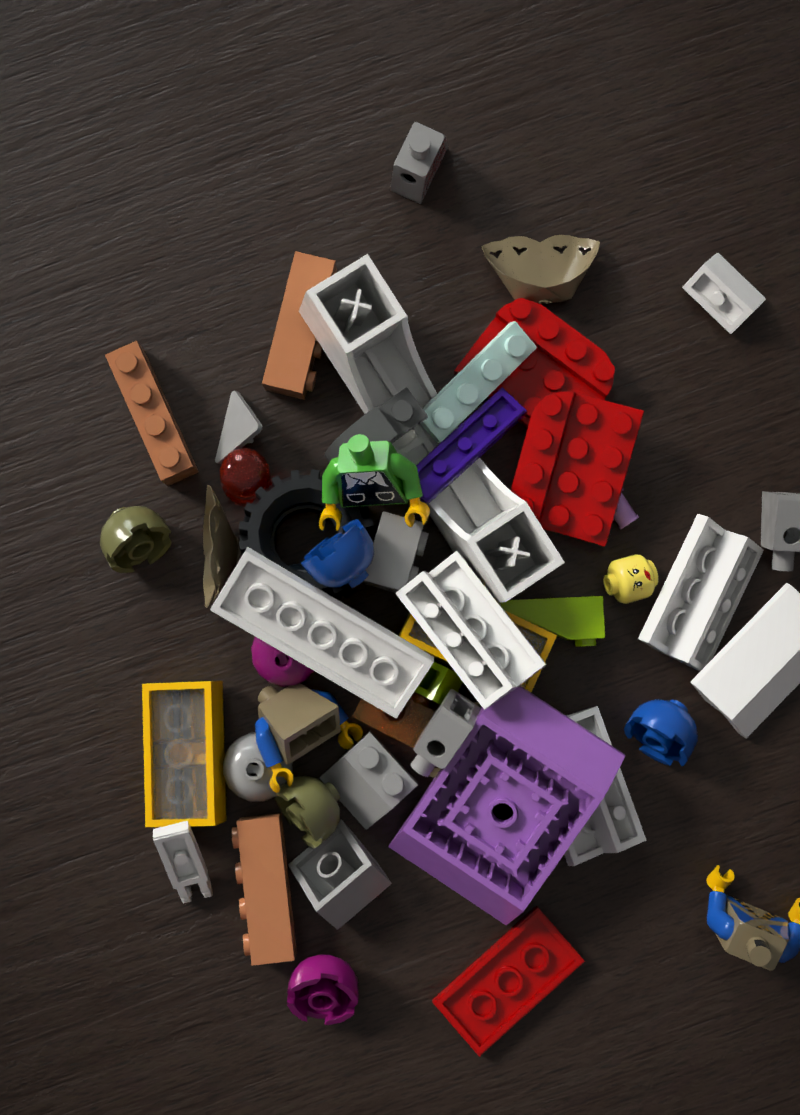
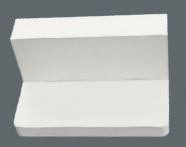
(724, 292)

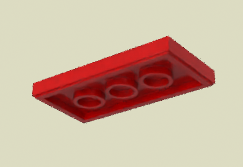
(508, 981)

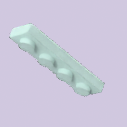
(476, 381)

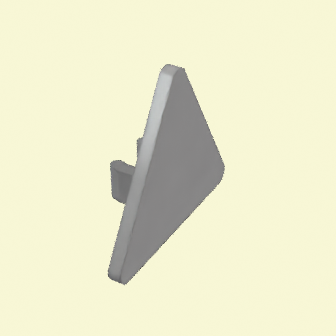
(238, 428)

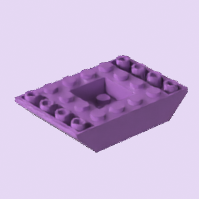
(537, 765)

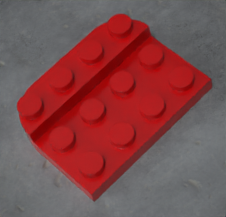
(558, 364)
(576, 463)

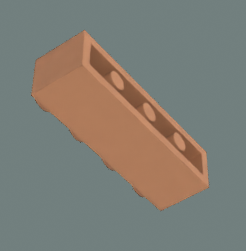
(293, 342)
(151, 413)
(266, 889)

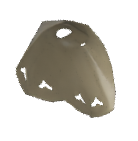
(541, 271)
(219, 546)

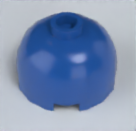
(341, 557)
(664, 730)

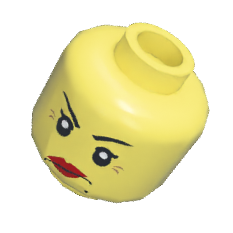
(631, 578)

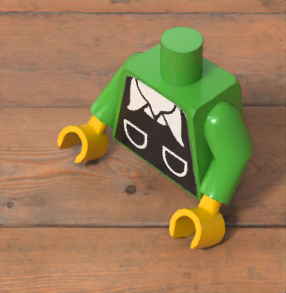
(370, 476)

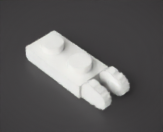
(182, 859)

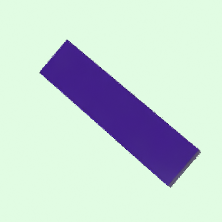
(468, 443)

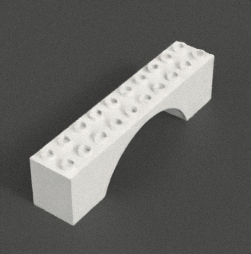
(376, 357)

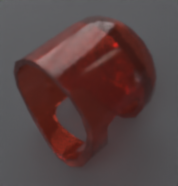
(243, 474)

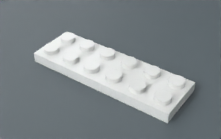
(322, 633)

